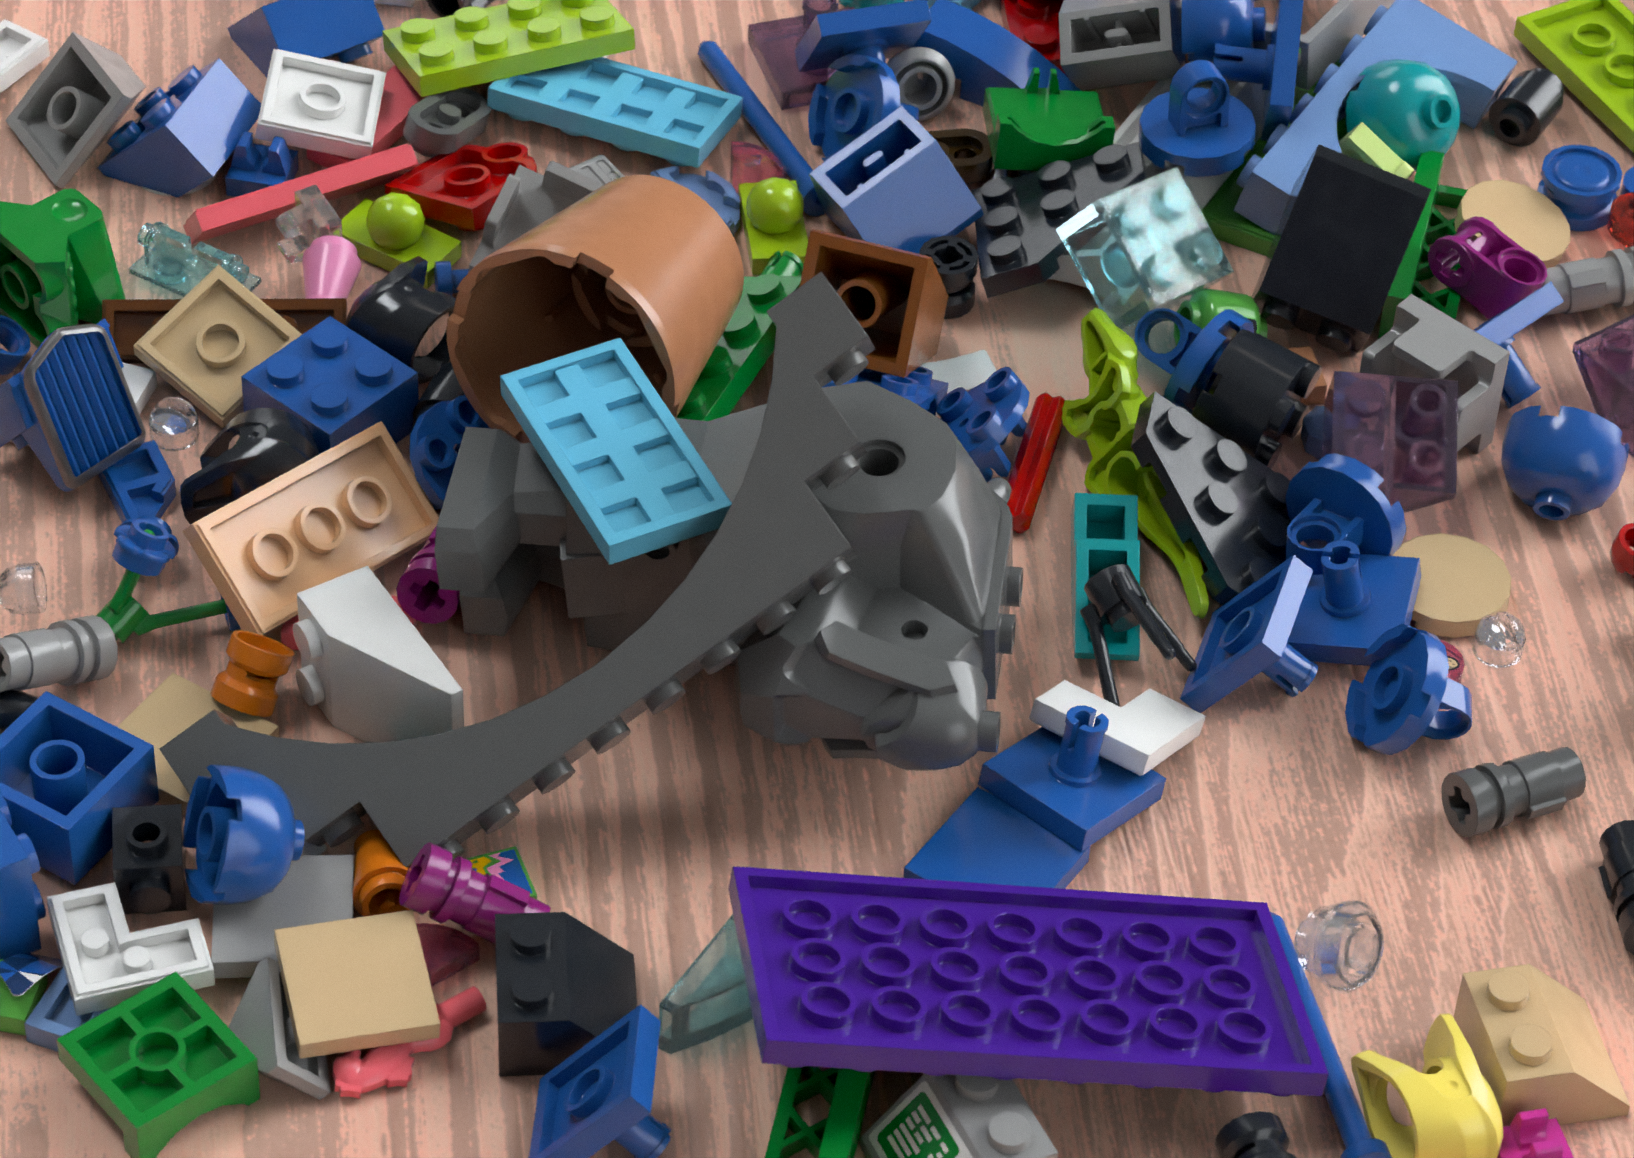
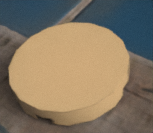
(1521, 215)
(1457, 583)

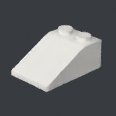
(371, 663)

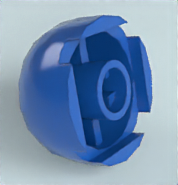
(1221, 22)
(1562, 461)
(240, 835)

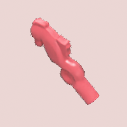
(393, 1063)

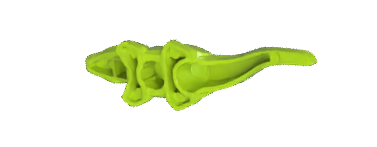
(1108, 424)

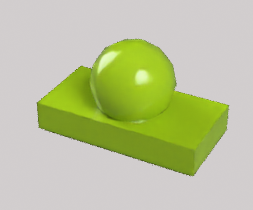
(772, 220)
(395, 232)

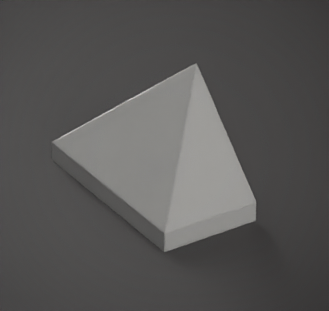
(267, 1031)

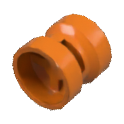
(252, 673)

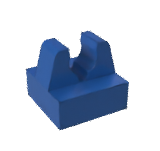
(260, 165)

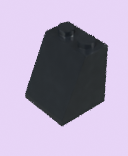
(1338, 249)

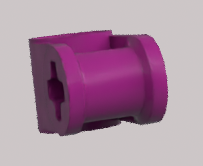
(1492, 269)

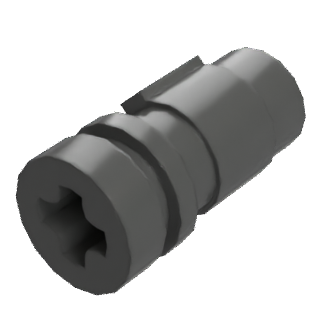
(1520, 787)

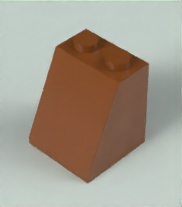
(889, 293)

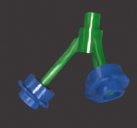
(144, 549)

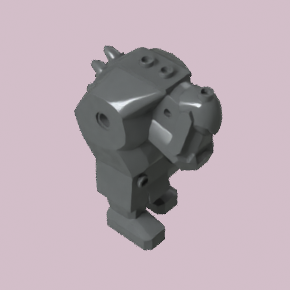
(874, 668)

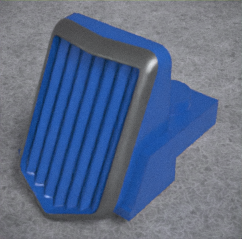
(72, 405)

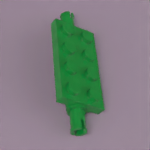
(745, 342)

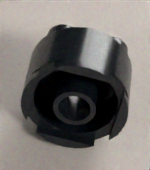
(1257, 395)

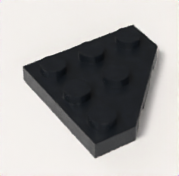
(1022, 213)
(1214, 496)

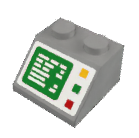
(958, 1120)

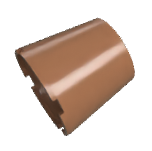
(619, 263)

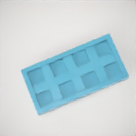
(622, 107)
(615, 450)

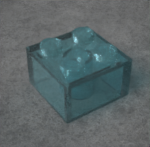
(1144, 248)

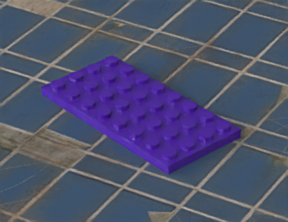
(1021, 983)

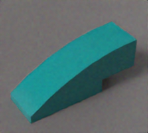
(1102, 536)

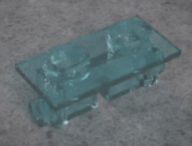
(178, 267)

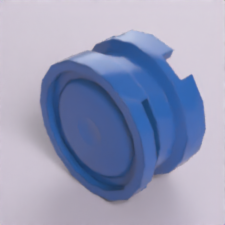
(1581, 184)

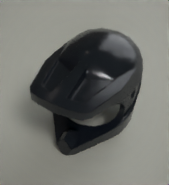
(398, 315)
(267, 448)

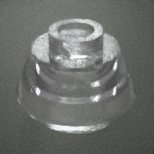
(1340, 945)

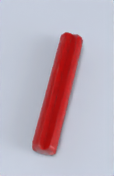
(1034, 459)

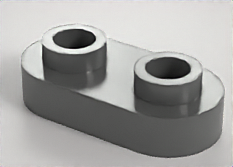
(446, 121)

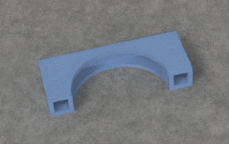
(1402, 32)

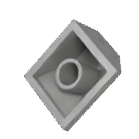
(74, 106)

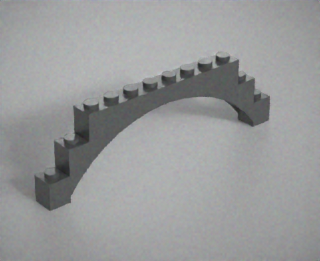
(760, 563)

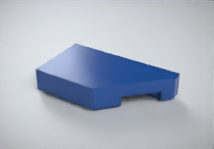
(140, 483)

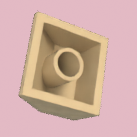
(1537, 1046)

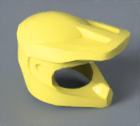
(1447, 1102)

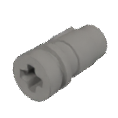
(1594, 282)
(61, 654)

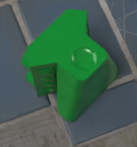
(55, 263)

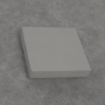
(311, 893)

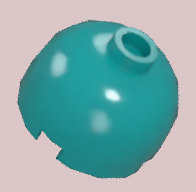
(1406, 107)

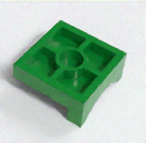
(1043, 124)
(160, 1063)

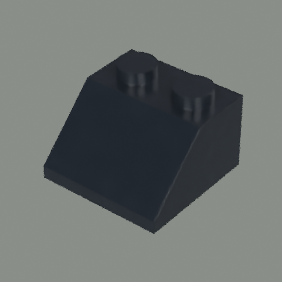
(555, 989)

